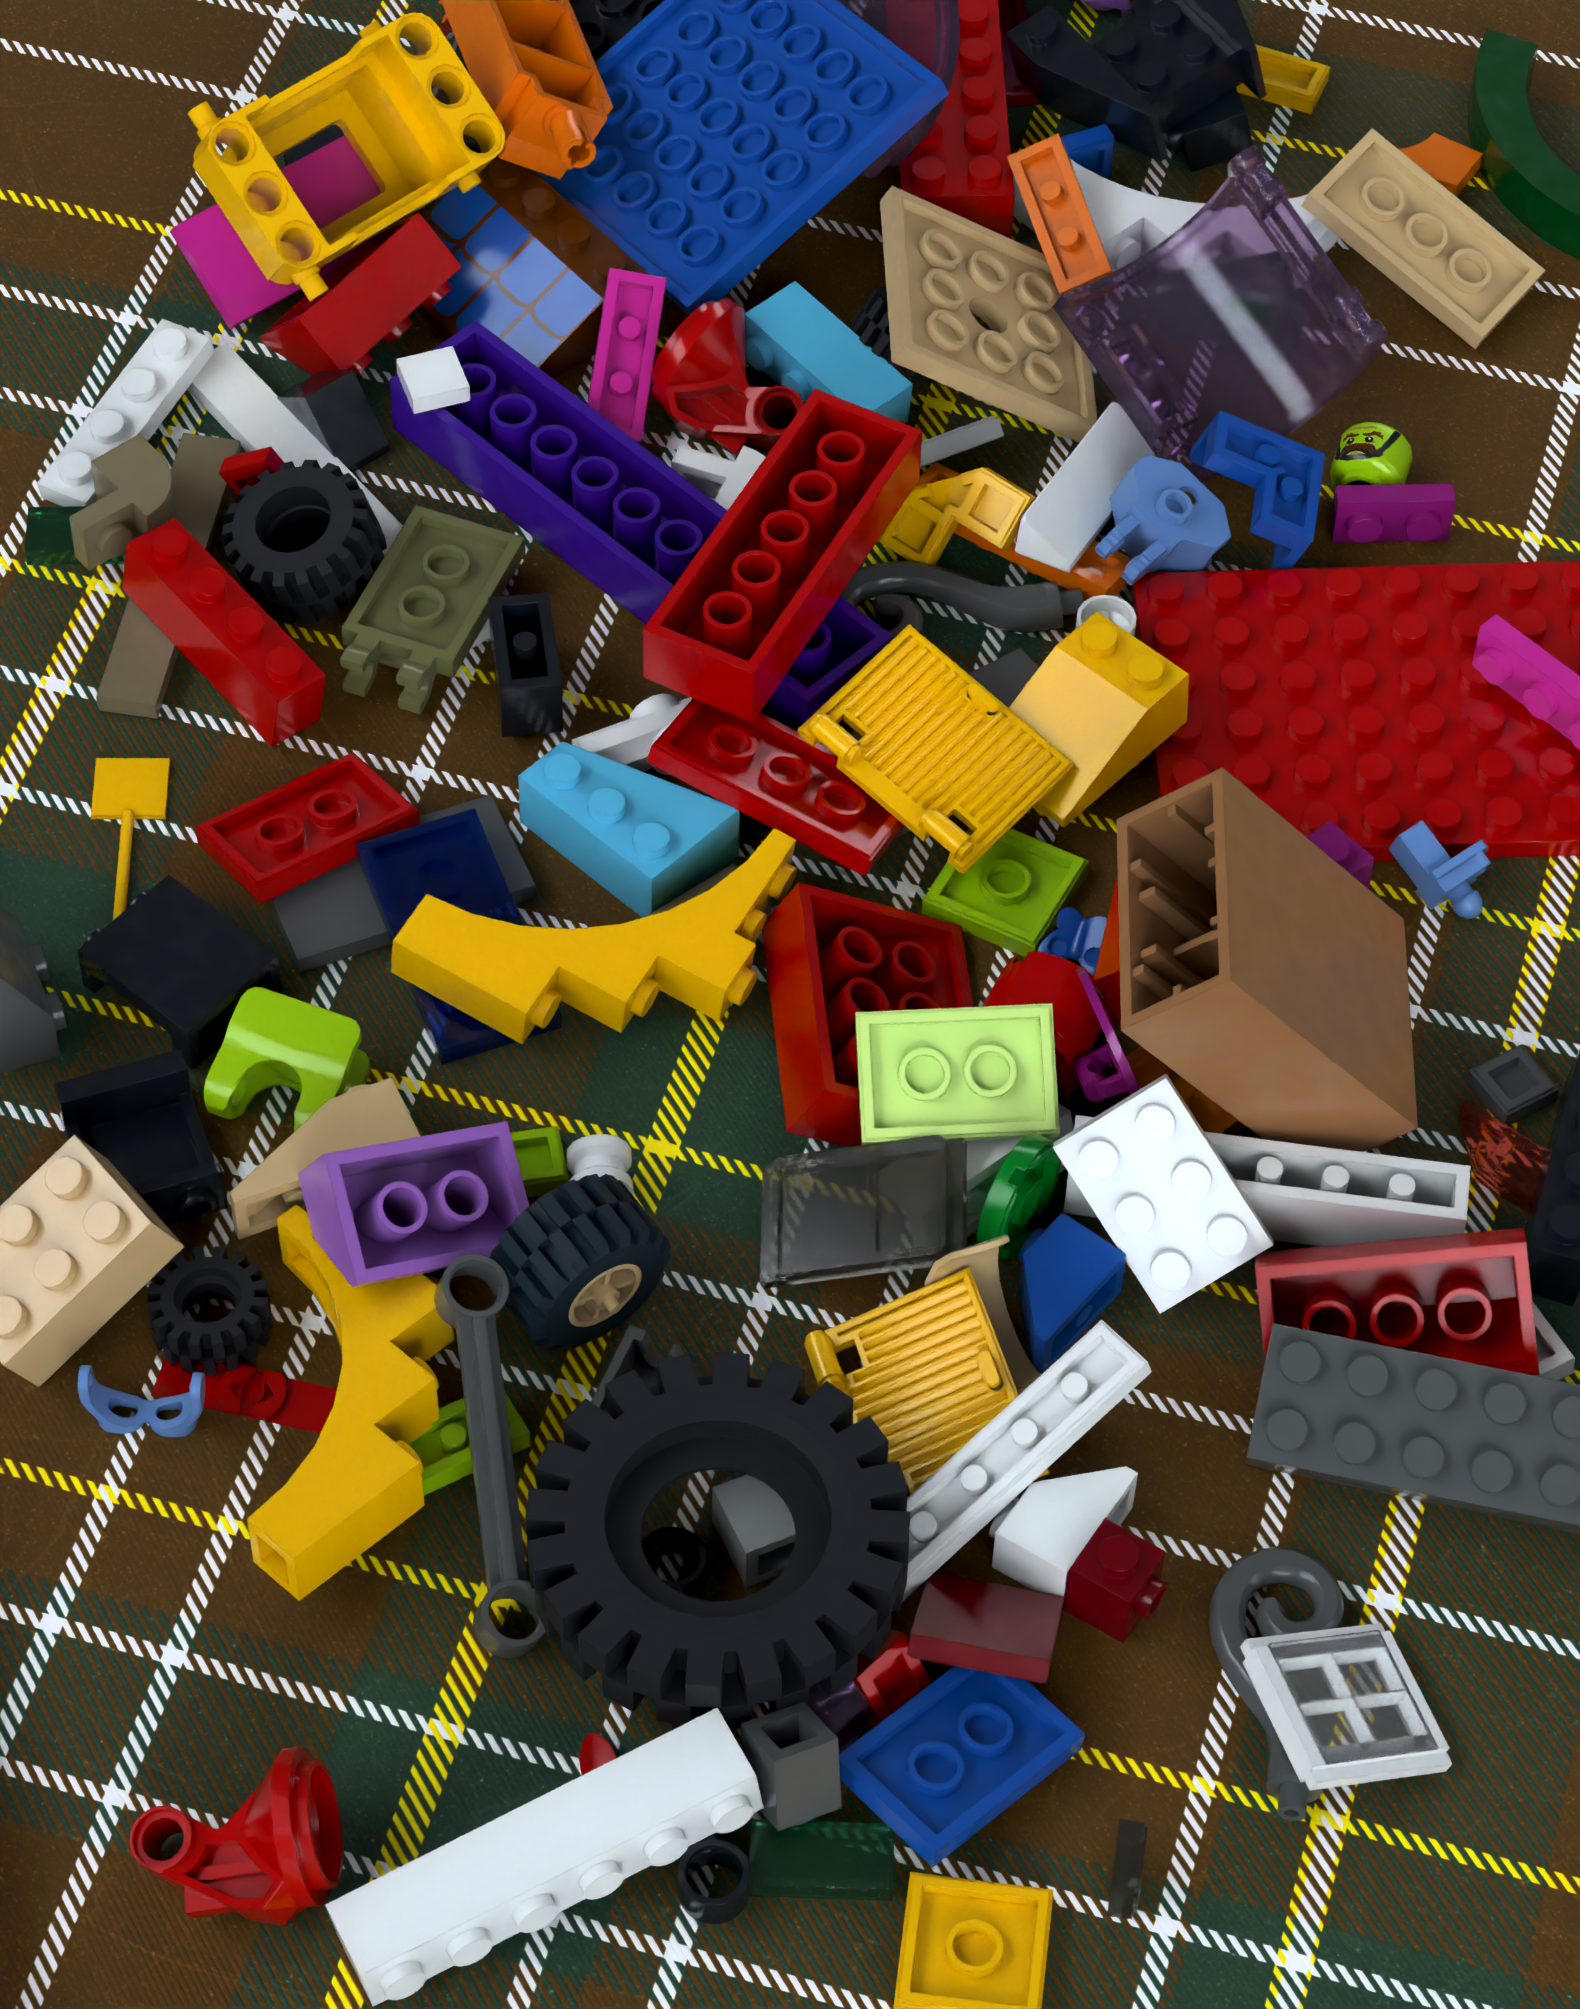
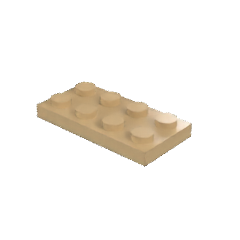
(1423, 238)

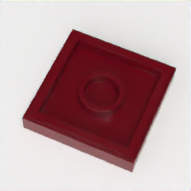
(986, 1627)

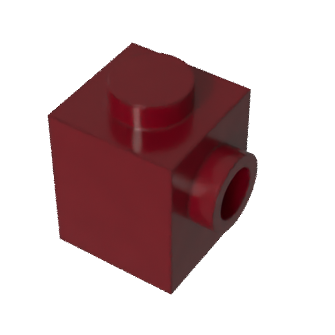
(1115, 1581)

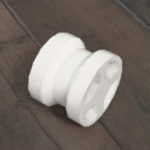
(600, 1156)

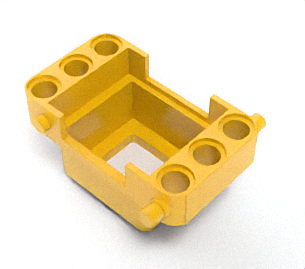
(390, 119)

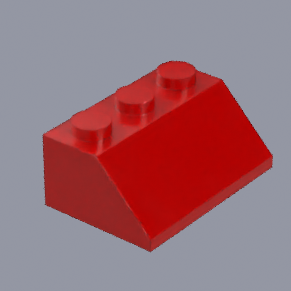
(366, 299)

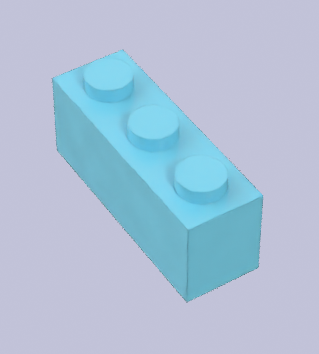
(811, 349)

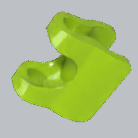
(288, 1045)

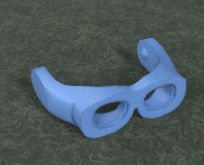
(101, 1400)

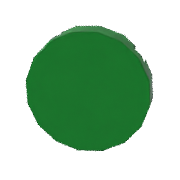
(1018, 1192)

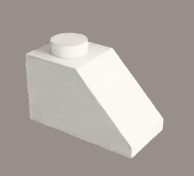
(1053, 1524)

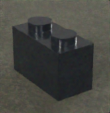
(525, 664)

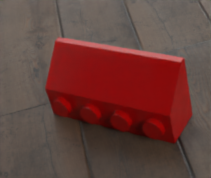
(1426, 1295)

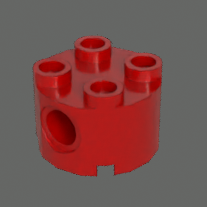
(1054, 980)

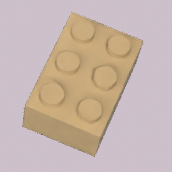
(72, 1257)

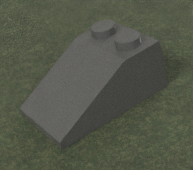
(26, 1013)

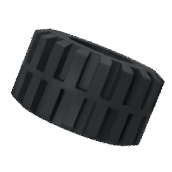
(283, 511)

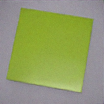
(1009, 892)

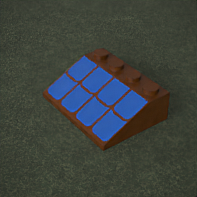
(527, 269)

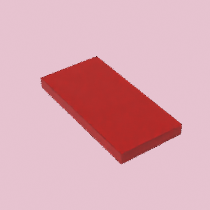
(778, 781)

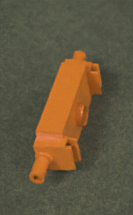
(534, 77)

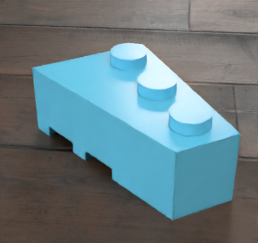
(626, 826)

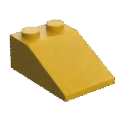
(1103, 707)

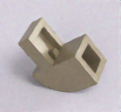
(131, 499)

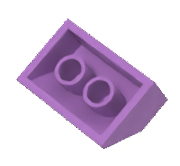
(414, 1202)

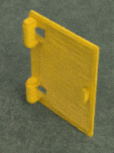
(935, 749)
(923, 1373)

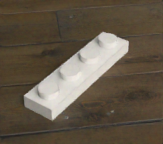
(130, 407)

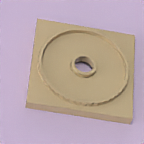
(951, 268)

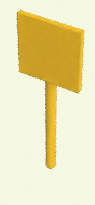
(127, 792)

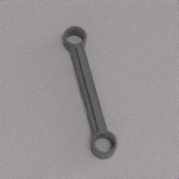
(490, 1452)

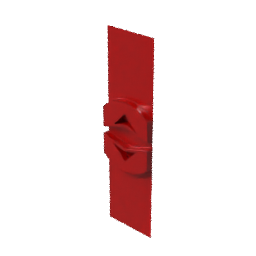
(254, 1394)

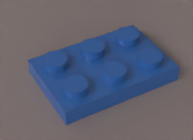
(957, 1757)

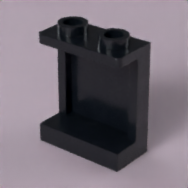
(179, 965)
(150, 1132)

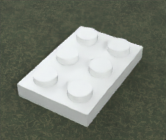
(1163, 1193)

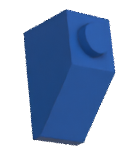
(1064, 1286)

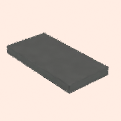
(338, 914)

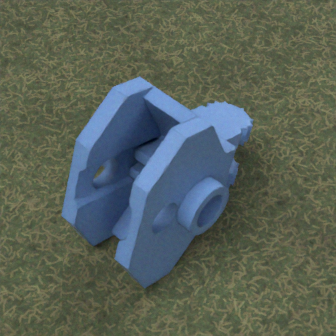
(1161, 523)

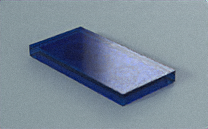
(456, 865)

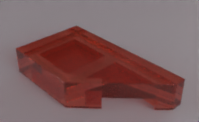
(1501, 1156)

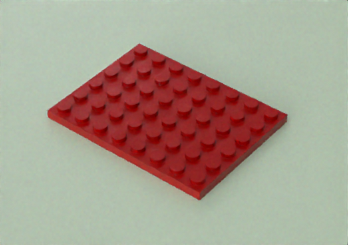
(1363, 701)

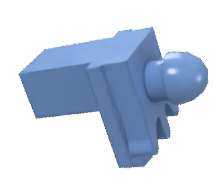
(1439, 875)

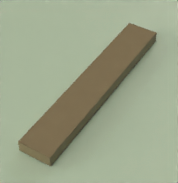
(141, 652)

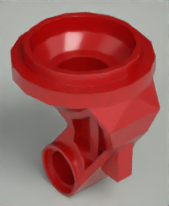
(706, 385)
(268, 1858)

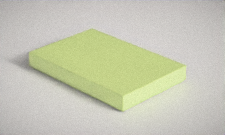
(957, 1073)

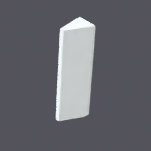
(1077, 497)

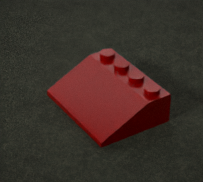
(841, 958)

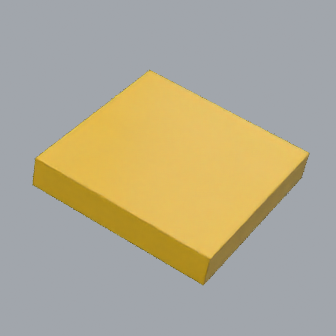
(972, 1944)

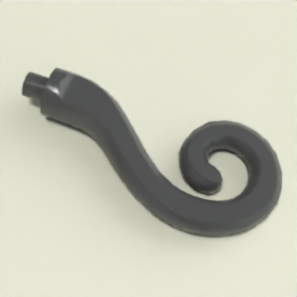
(1005, 607)
(1228, 1632)

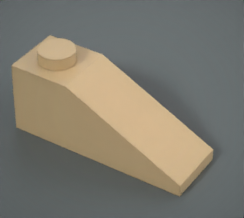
(348, 1121)

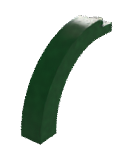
(1515, 157)

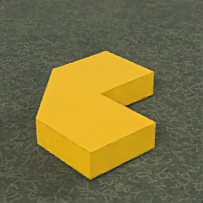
(974, 499)

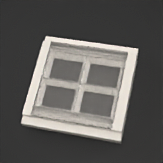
(1345, 1706)

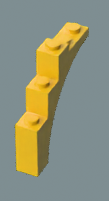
(520, 973)
(362, 1470)

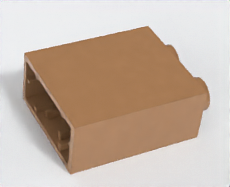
(1263, 970)

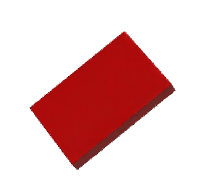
(305, 827)

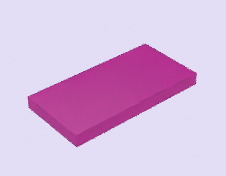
(328, 185)

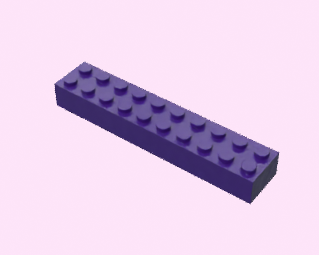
(602, 501)

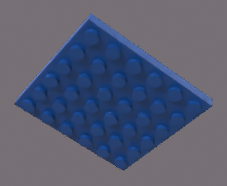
(738, 132)

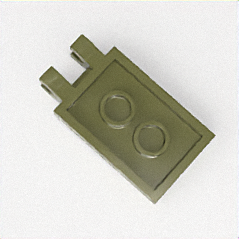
(427, 603)

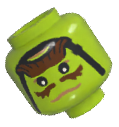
(1371, 456)

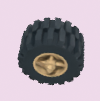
(580, 1261)

